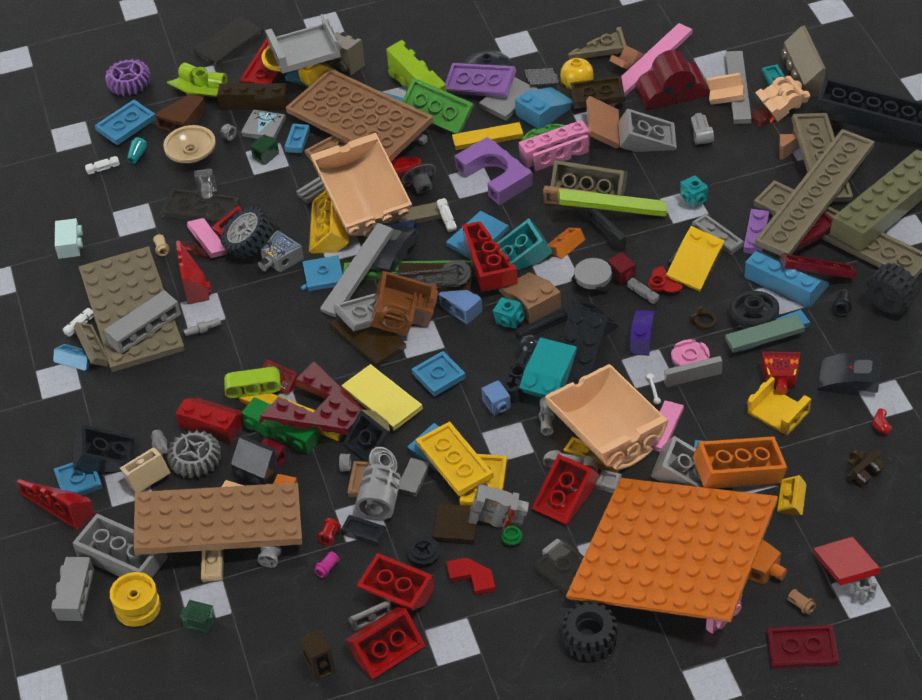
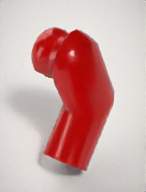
(880, 423)

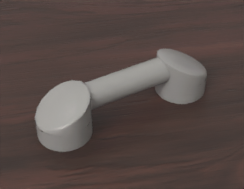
(550, 457)

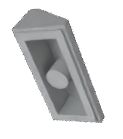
(370, 615)

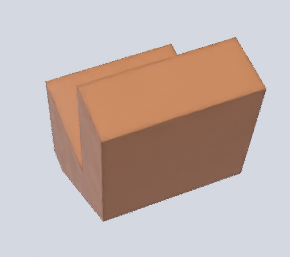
(628, 57)
(788, 144)

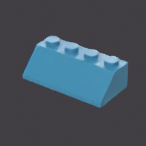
(787, 282)

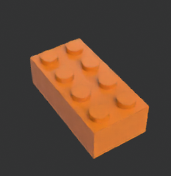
(739, 462)

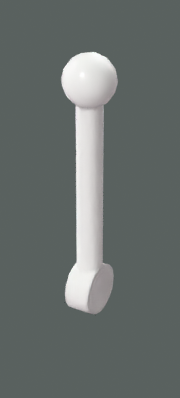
(650, 377)

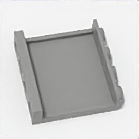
(305, 46)

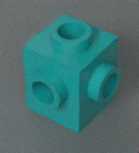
(693, 191)
(508, 313)

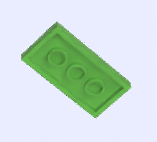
(447, 109)

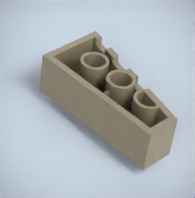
(351, 55)

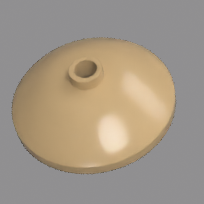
(189, 144)

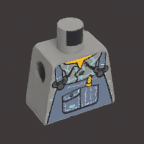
(280, 252)

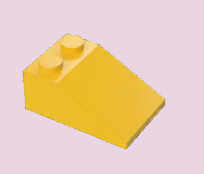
(695, 258)

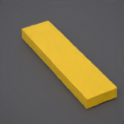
(497, 134)

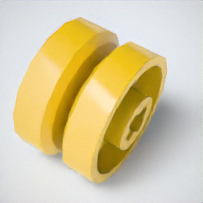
(135, 599)

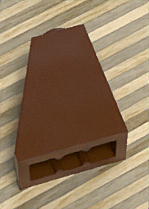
(181, 113)

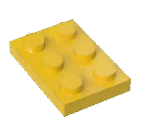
(498, 466)

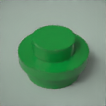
(511, 535)

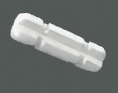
(102, 165)
(446, 215)
(82, 318)

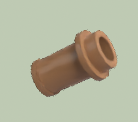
(805, 604)

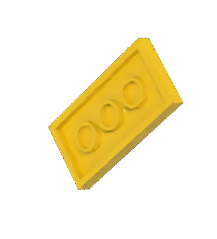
(454, 458)

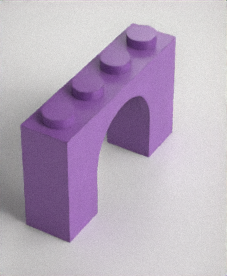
(488, 154)

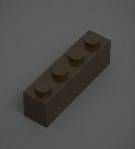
(253, 96)

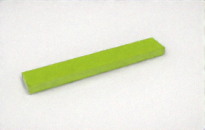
(612, 202)

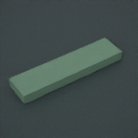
(764, 333)

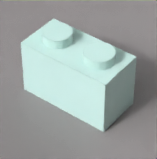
(68, 238)

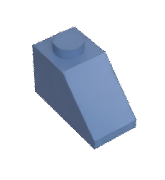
(461, 304)

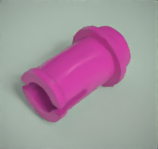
(322, 569)

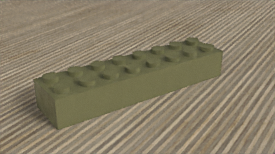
(880, 204)

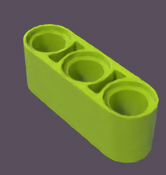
(252, 382)

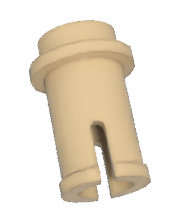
(161, 247)

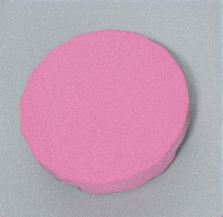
(689, 352)

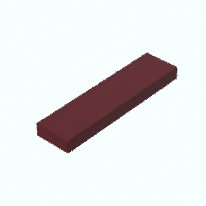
(817, 266)

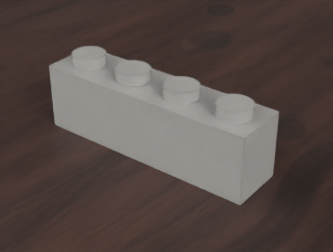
(142, 322)

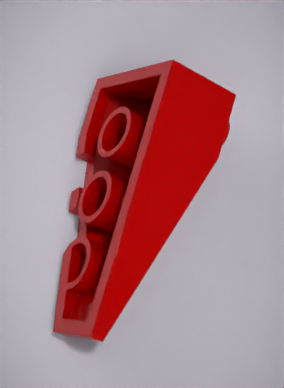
(192, 277)
(63, 504)

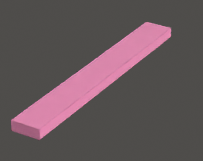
(669, 42)

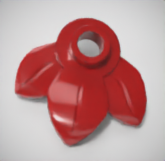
(660, 282)

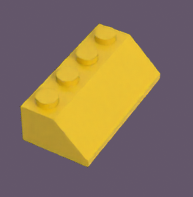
(326, 228)

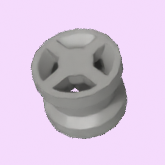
(269, 556)

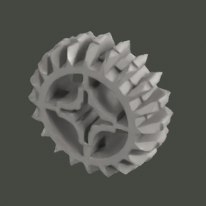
(194, 454)

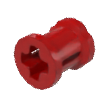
(328, 532)

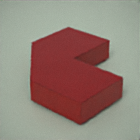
(468, 569)

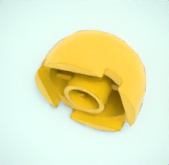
(575, 71)

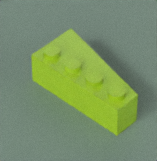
(405, 67)

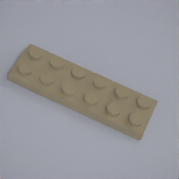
(814, 137)

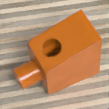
(767, 564)

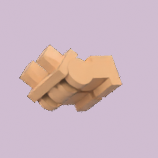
(782, 96)

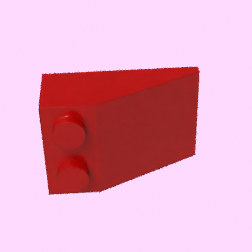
(565, 489)

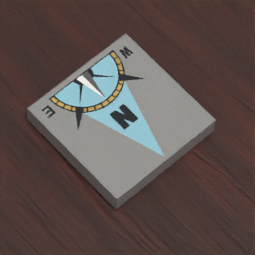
(263, 123)

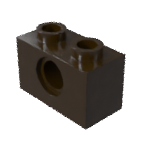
(318, 655)

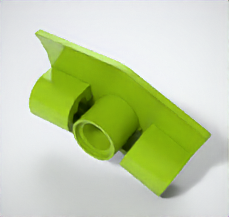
(198, 81)

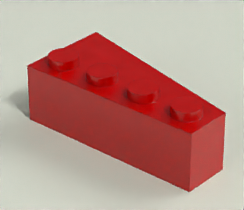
(488, 261)

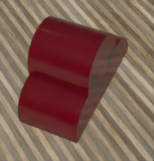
(671, 81)

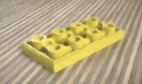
(382, 395)

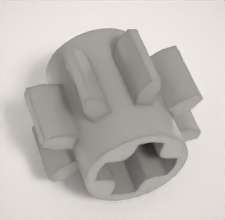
(863, 589)

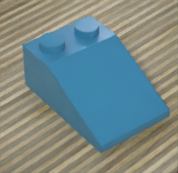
(542, 106)

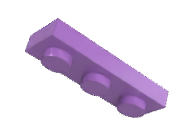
(757, 222)

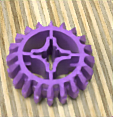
(128, 77)

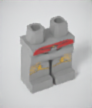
(497, 507)

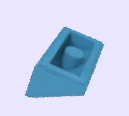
(71, 356)

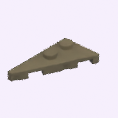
(601, 46)

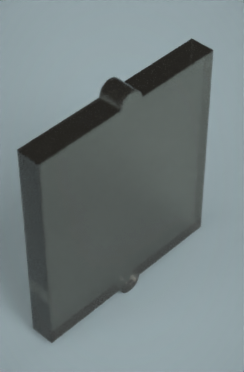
(541, 77)

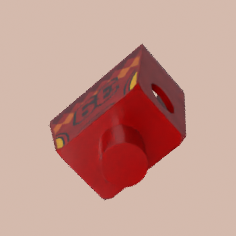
(782, 367)

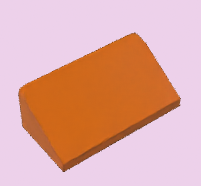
(566, 242)

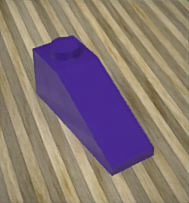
(641, 332)

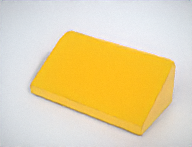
(792, 496)

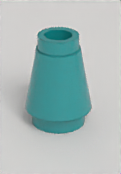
(137, 148)

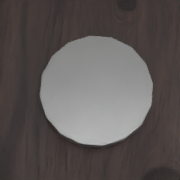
(592, 273)

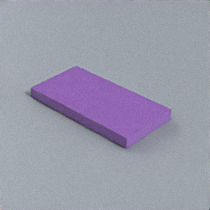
(480, 79)

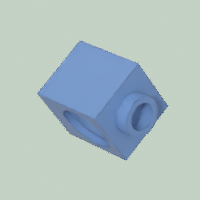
(496, 398)

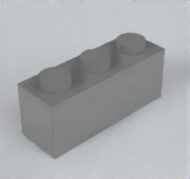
(73, 588)

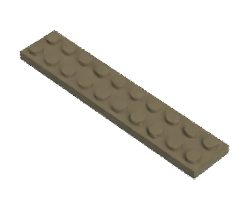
(814, 193)
(879, 252)

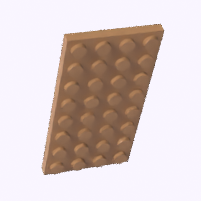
(356, 110)
(217, 518)

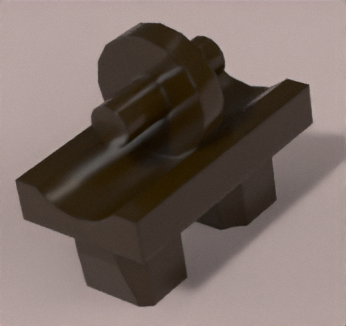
(859, 472)

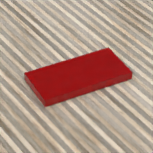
(258, 72)

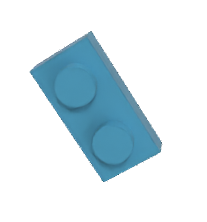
(297, 138)

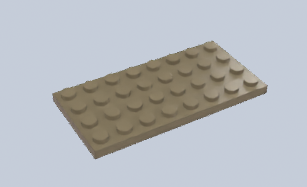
(116, 289)

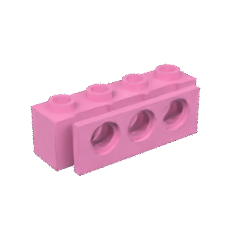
(555, 145)

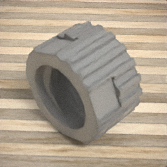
(228, 132)
(345, 462)

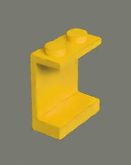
(777, 410)

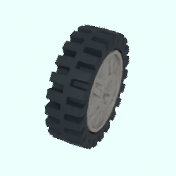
(247, 232)

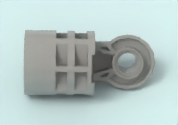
(379, 485)

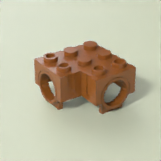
(402, 303)

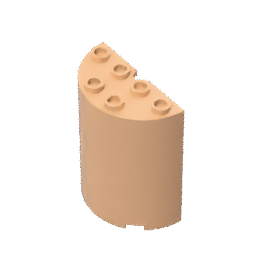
(362, 184)
(609, 417)

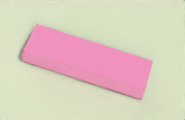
(206, 237)
(672, 413)

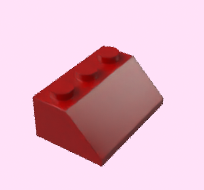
(209, 417)
(397, 582)
(385, 642)

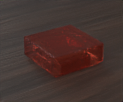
(762, 116)

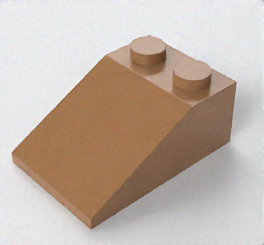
(535, 294)

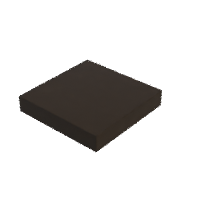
(453, 524)

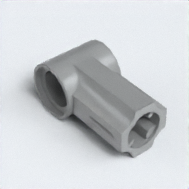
(702, 132)

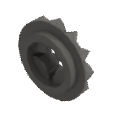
(464, 270)

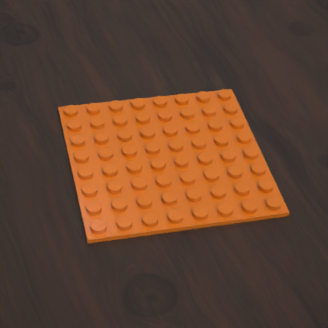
(674, 549)

